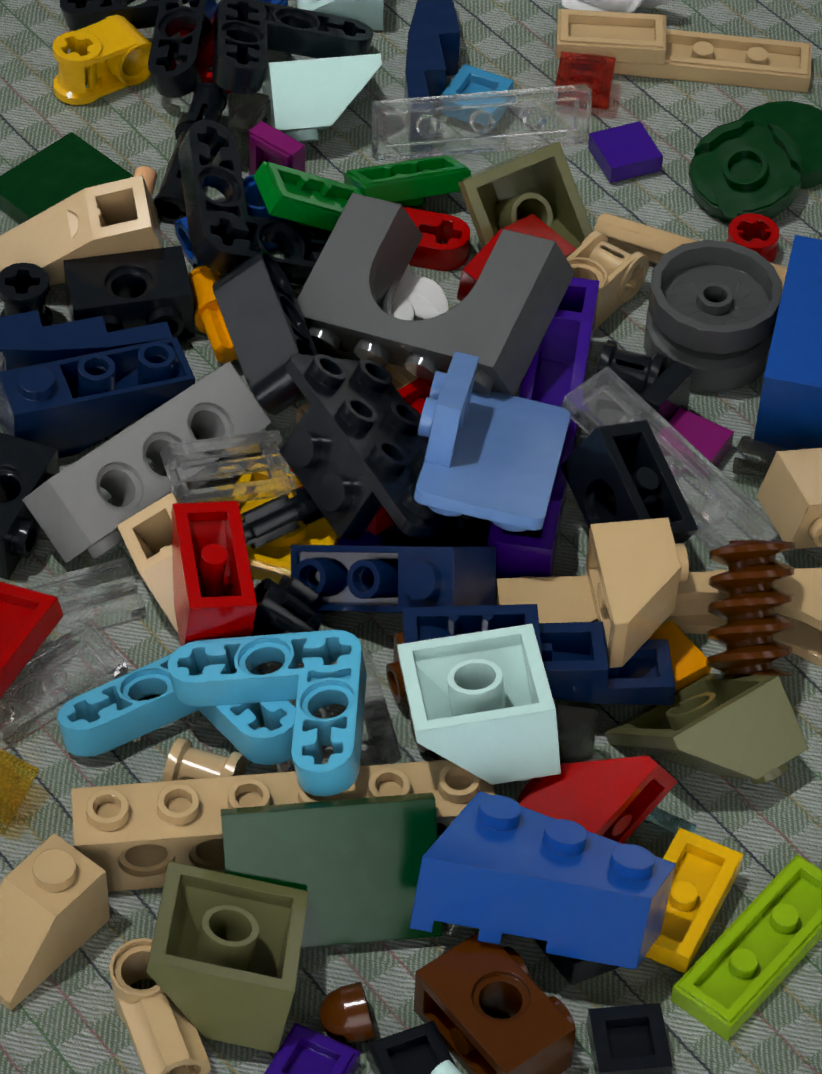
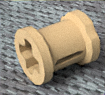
(193, 763)

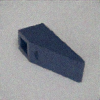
(90, 395)
(396, 576)

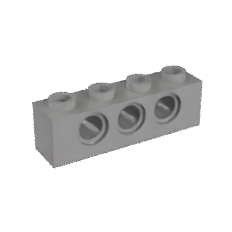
(71, 501)

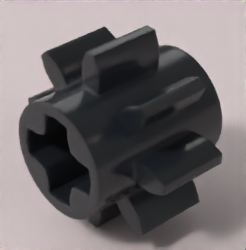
(285, 607)

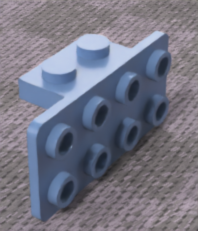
(489, 451)

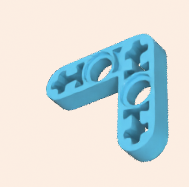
(311, 687)
(114, 717)

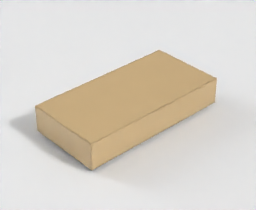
(620, 35)

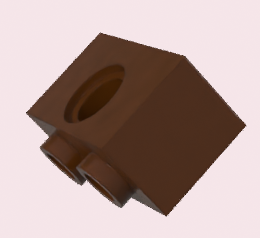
(486, 979)

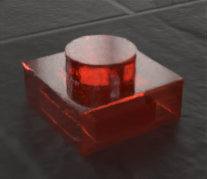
(591, 70)

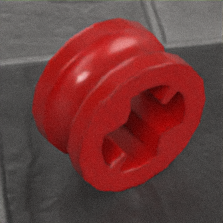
(755, 233)

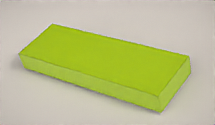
(755, 951)

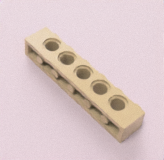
(145, 825)

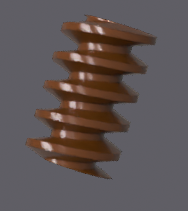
(750, 607)

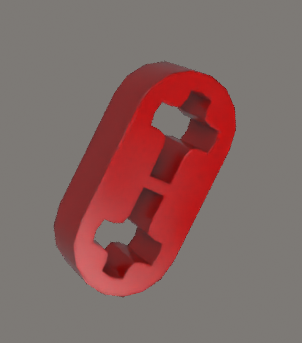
(437, 229)

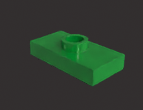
(409, 180)
(302, 196)

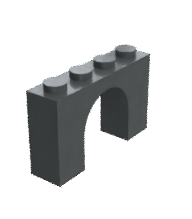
(498, 321)

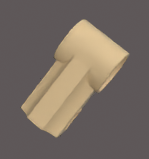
(157, 1027)

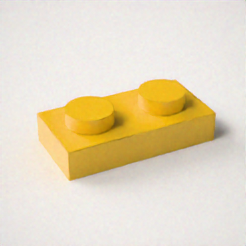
(697, 893)

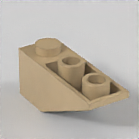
(87, 224)

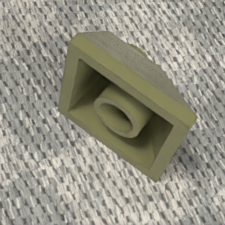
(527, 185)
(720, 727)
(228, 953)

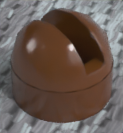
(347, 1015)

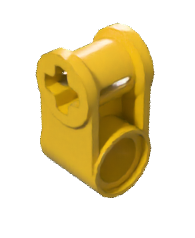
(103, 55)

